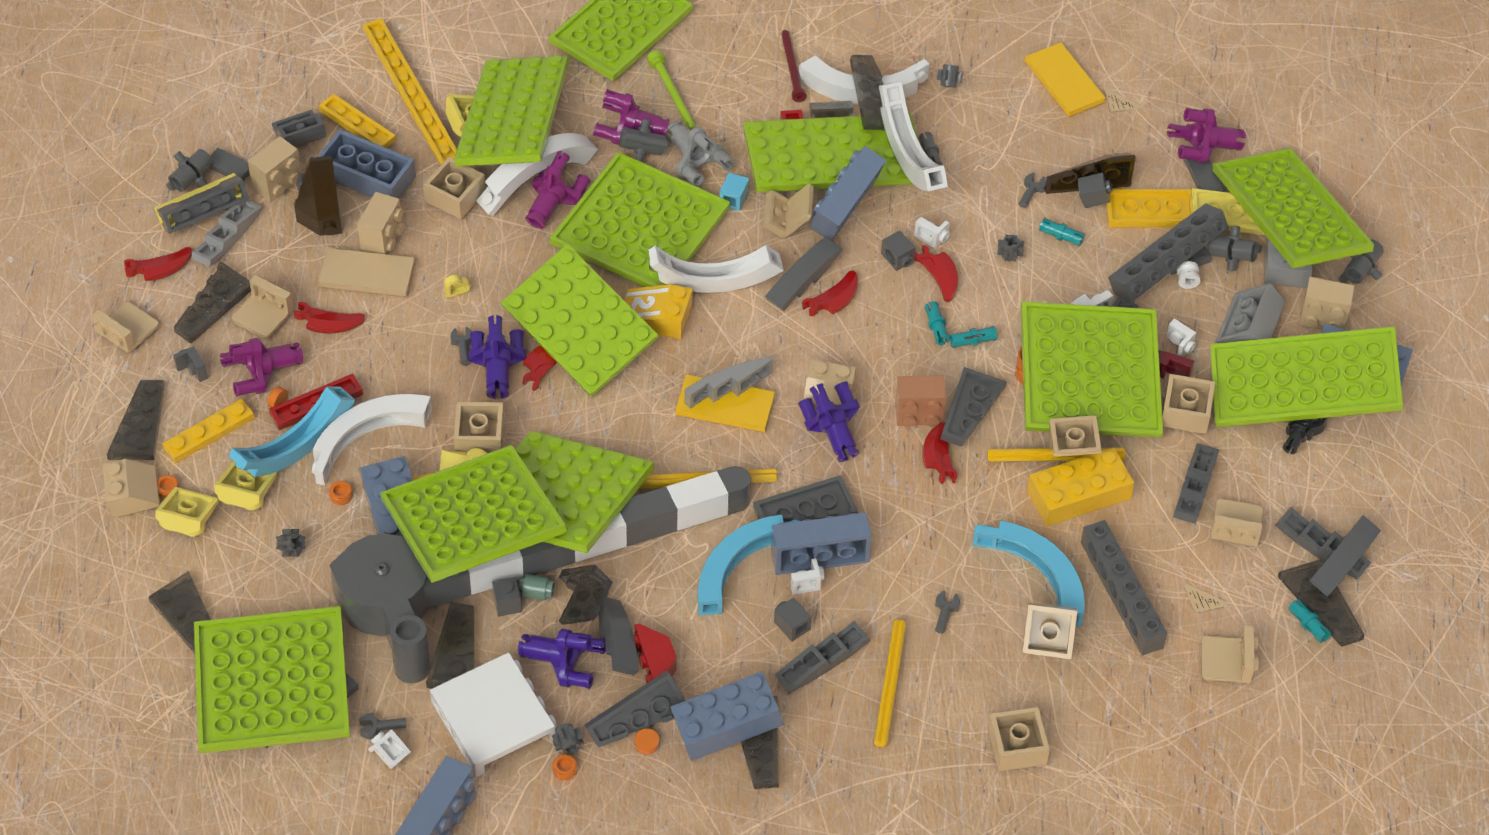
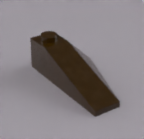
(1115, 167)
(318, 199)

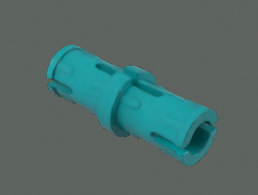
(1062, 232)
(937, 323)
(987, 335)
(1309, 621)

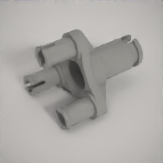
(695, 151)

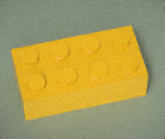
(1080, 486)

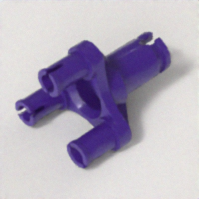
(497, 355)
(832, 418)
(563, 654)

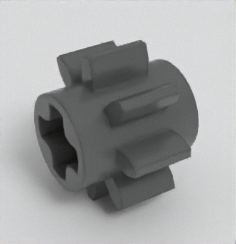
(949, 76)
(1010, 248)
(290, 542)
(567, 739)

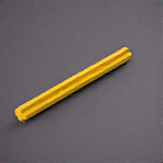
(1036, 455)
(664, 480)
(890, 683)

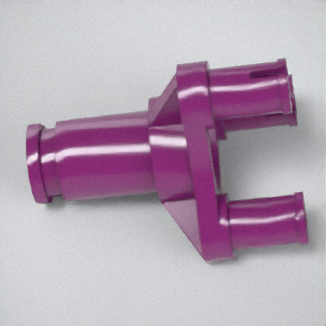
(630, 117)
(1204, 135)
(554, 191)
(260, 362)

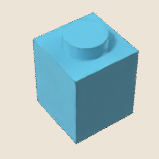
(735, 190)

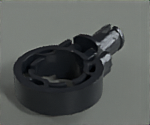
(1299, 430)

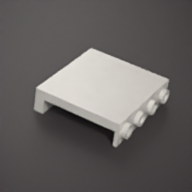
(492, 711)

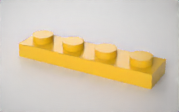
(356, 121)
(208, 431)

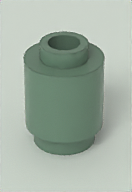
(536, 587)

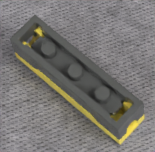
(201, 203)

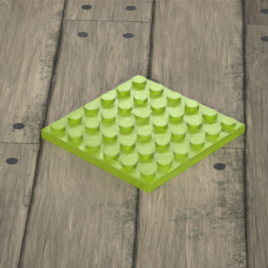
(634, 210)
(1091, 365)
(582, 484)
(472, 513)
(270, 679)

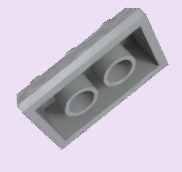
(1252, 315)

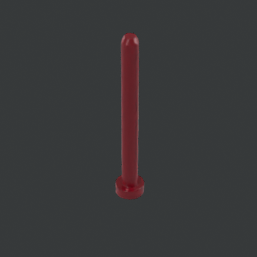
(798, 94)

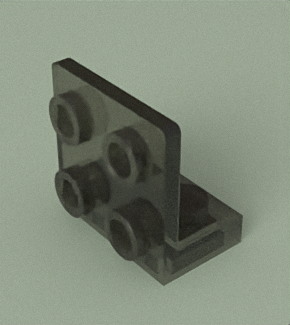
(589, 590)

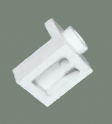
(930, 233)
(1182, 336)
(807, 581)
(389, 748)

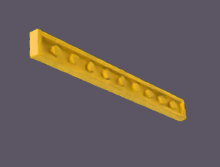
(410, 90)

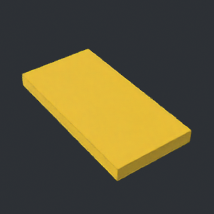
(1064, 79)
(1148, 207)
(745, 411)

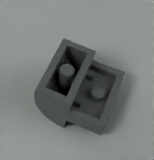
(300, 128)

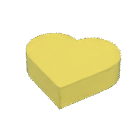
(456, 286)

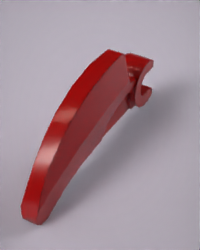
(160, 266)
(942, 270)
(834, 298)
(327, 321)
(539, 363)
(936, 454)

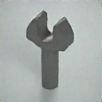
(1031, 189)
(463, 343)
(945, 609)
(377, 725)

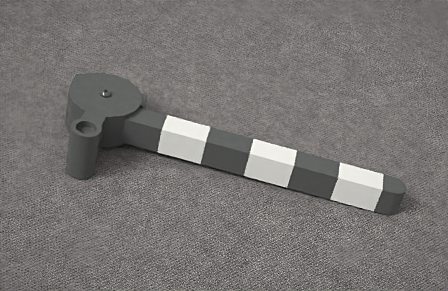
(389, 592)

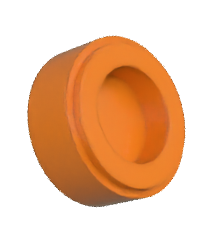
(277, 396)
(166, 485)
(340, 492)
(646, 741)
(564, 767)

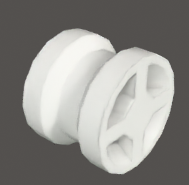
(1188, 275)

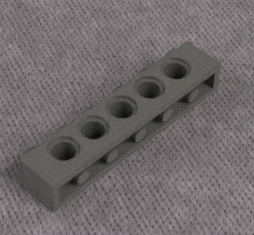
(1168, 252)
(1123, 587)

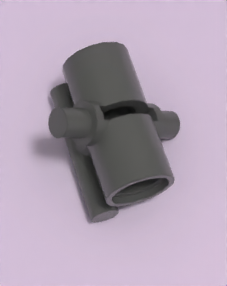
(642, 140)
(189, 170)
(1234, 248)
(1363, 265)

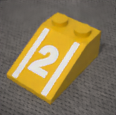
(662, 307)

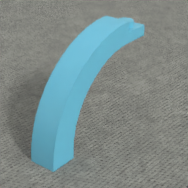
(298, 440)
(1041, 554)
(727, 556)

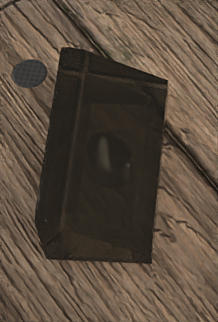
(831, 109)

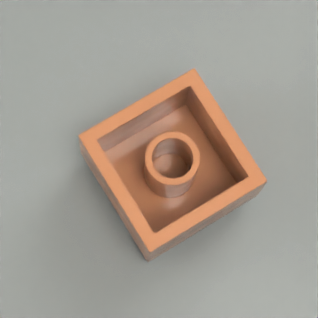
(920, 400)

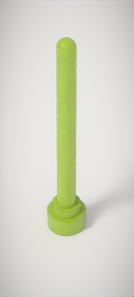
(657, 61)

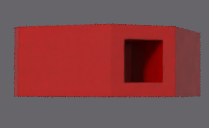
(655, 652)

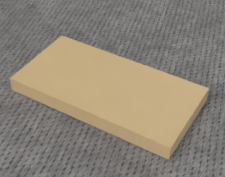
(366, 272)

